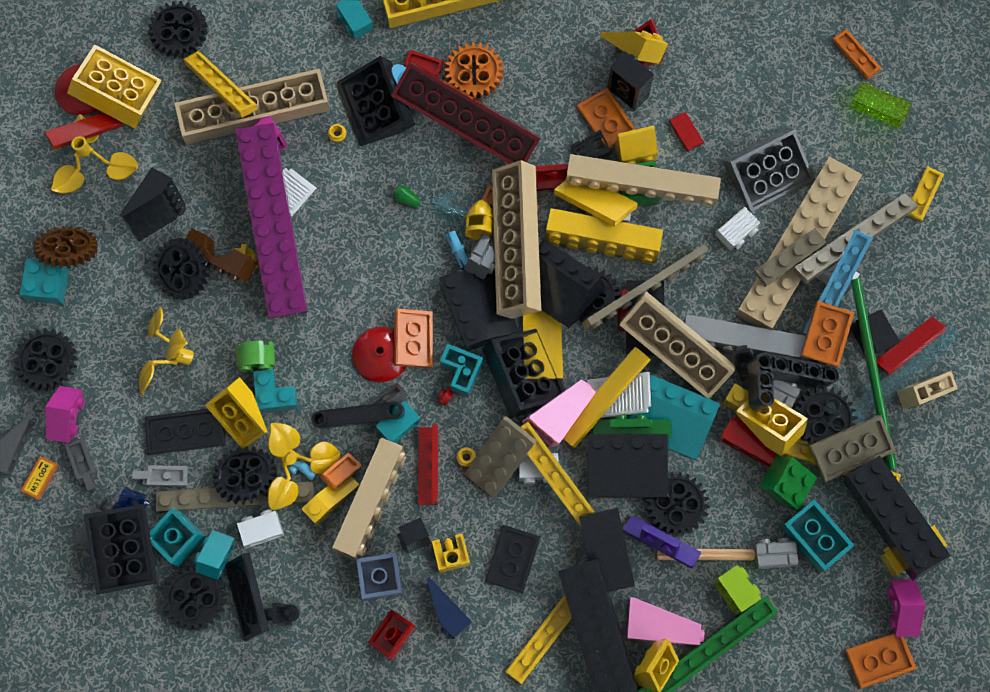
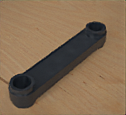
(358, 415)

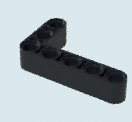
(767, 366)

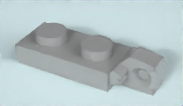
(162, 476)

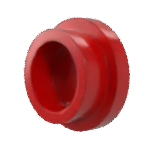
(444, 396)

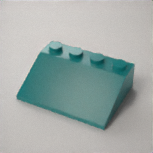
(689, 415)

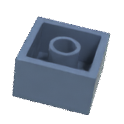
(379, 576)

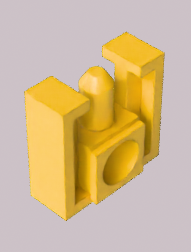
(460, 552)

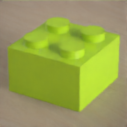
(737, 589)

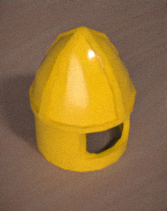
(479, 220)

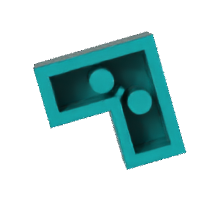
(465, 367)
(271, 398)

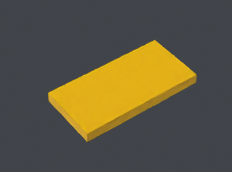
(599, 202)
(551, 337)

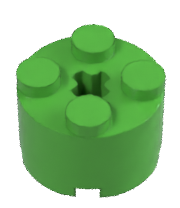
(254, 356)

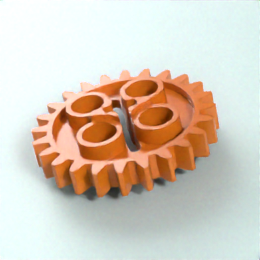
(491, 70)

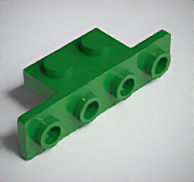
(638, 425)

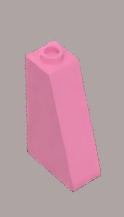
(560, 413)
(653, 624)

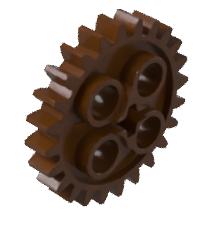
(65, 247)

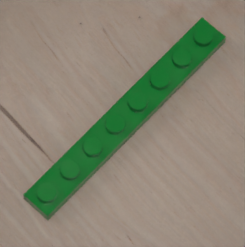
(719, 644)

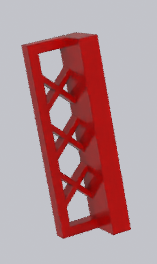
(550, 176)
(428, 466)

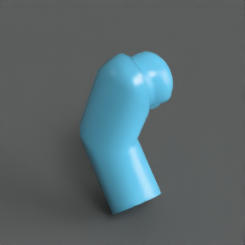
(302, 467)

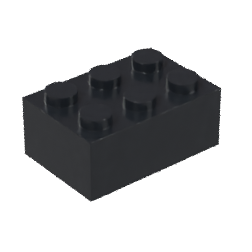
(630, 80)

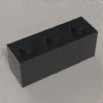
(413, 535)

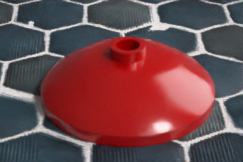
(67, 102)
(369, 363)

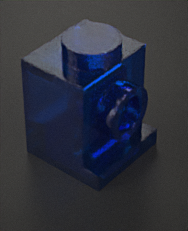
(126, 498)

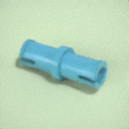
(457, 249)

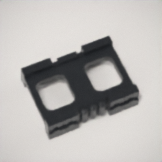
(588, 143)

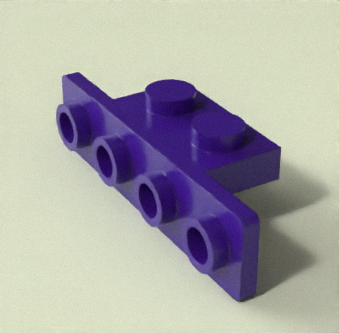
(662, 541)

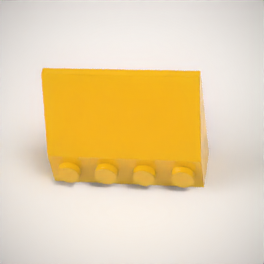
(114, 86)

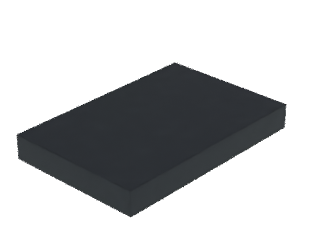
(512, 559)

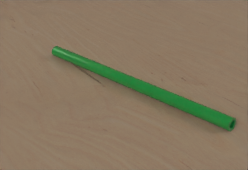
(871, 360)

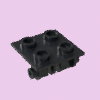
(881, 332)

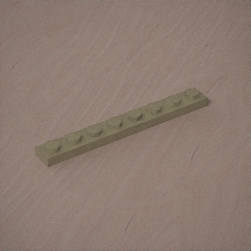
(873, 226)
(653, 284)
(208, 498)

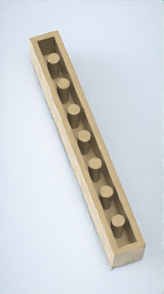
(643, 180)

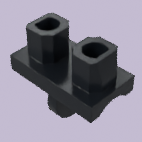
(740, 359)
(282, 613)

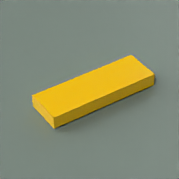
(925, 192)

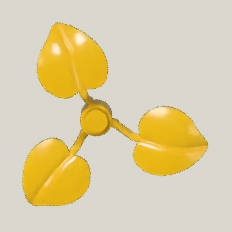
(69, 179)
(174, 351)
(280, 443)

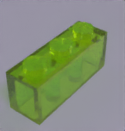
(880, 104)

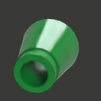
(406, 197)

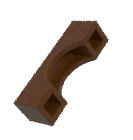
(235, 263)

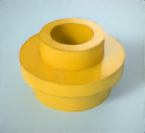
(337, 127)
(463, 451)

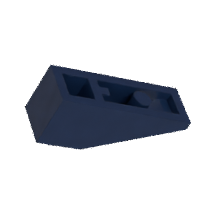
(448, 613)

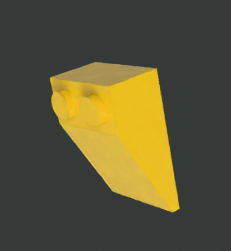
(641, 45)
(238, 413)
(775, 426)

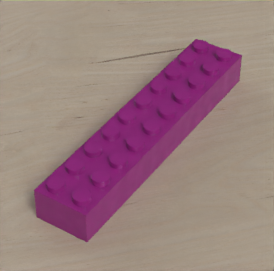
(271, 221)

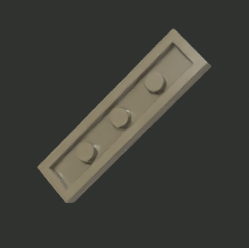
(790, 257)

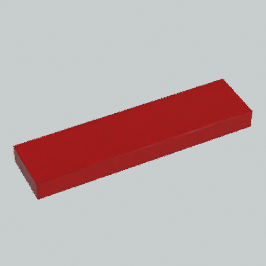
(85, 128)
(910, 345)

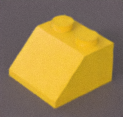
(637, 146)
(656, 666)

